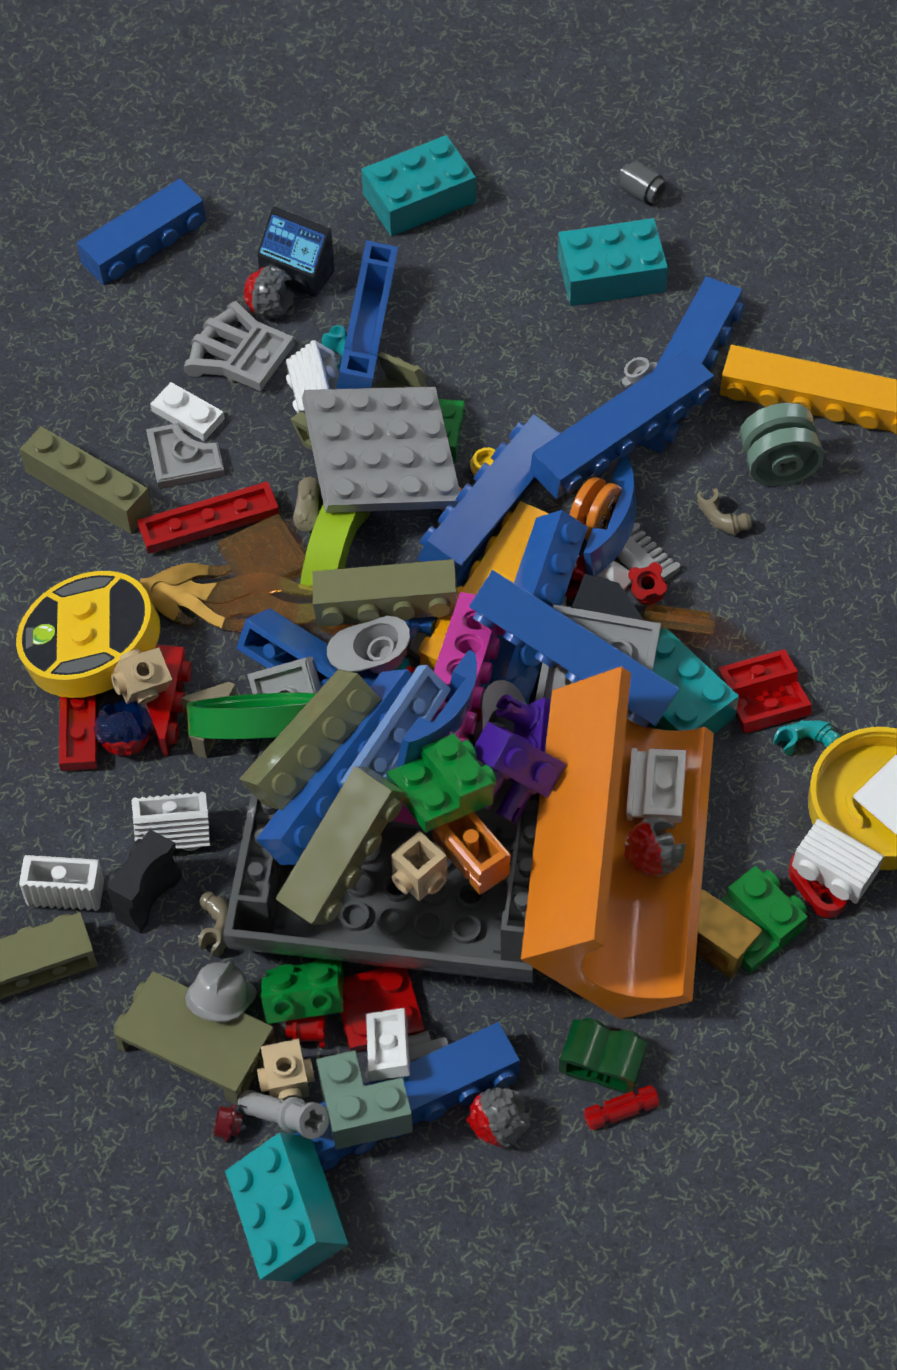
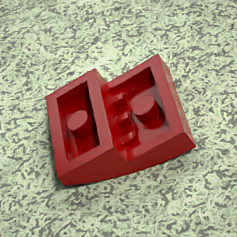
(766, 691)

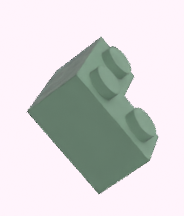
(358, 1111)

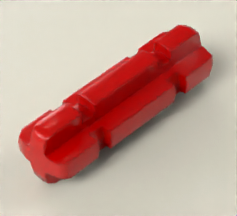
(621, 1107)

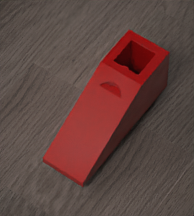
(168, 704)

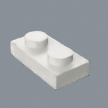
(187, 410)
(387, 1044)

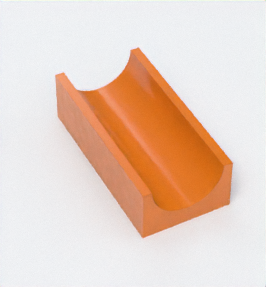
(589, 912)

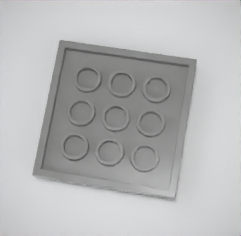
(380, 449)

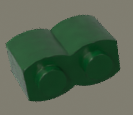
(603, 1055)

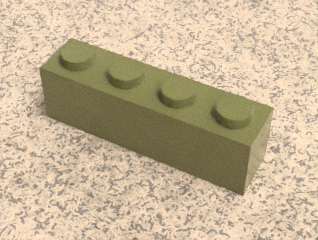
(85, 479)
(383, 591)
(310, 739)
(341, 846)
(44, 954)

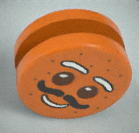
(595, 504)

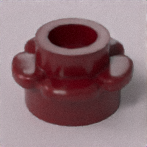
(227, 1123)

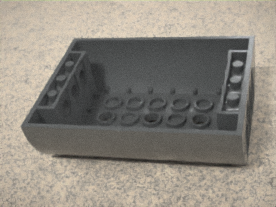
(389, 929)

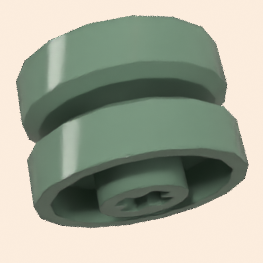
(781, 444)

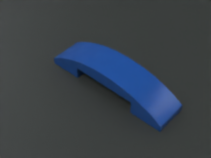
(607, 544)
(449, 719)

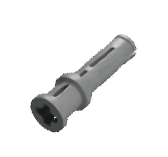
(291, 1114)

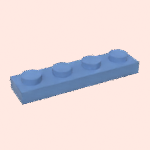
(419, 697)

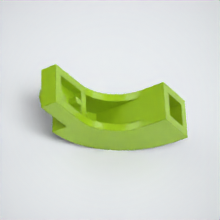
(330, 542)

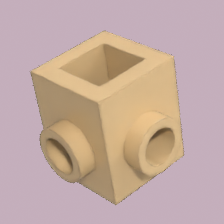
(141, 676)
(419, 866)
(285, 1071)

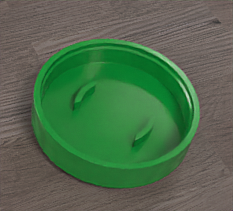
(244, 715)

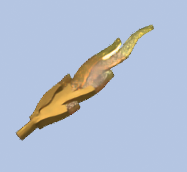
(221, 600)

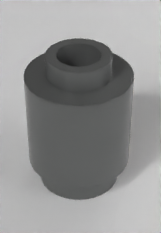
(642, 182)

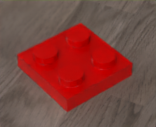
(377, 992)

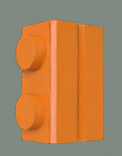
(474, 851)

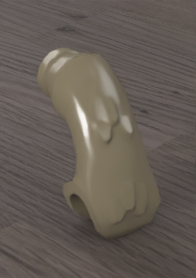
(307, 504)
(725, 522)
(217, 908)

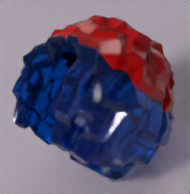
(123, 727)

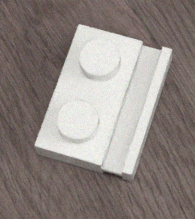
(656, 784)

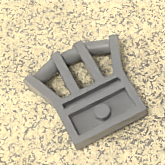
(254, 359)

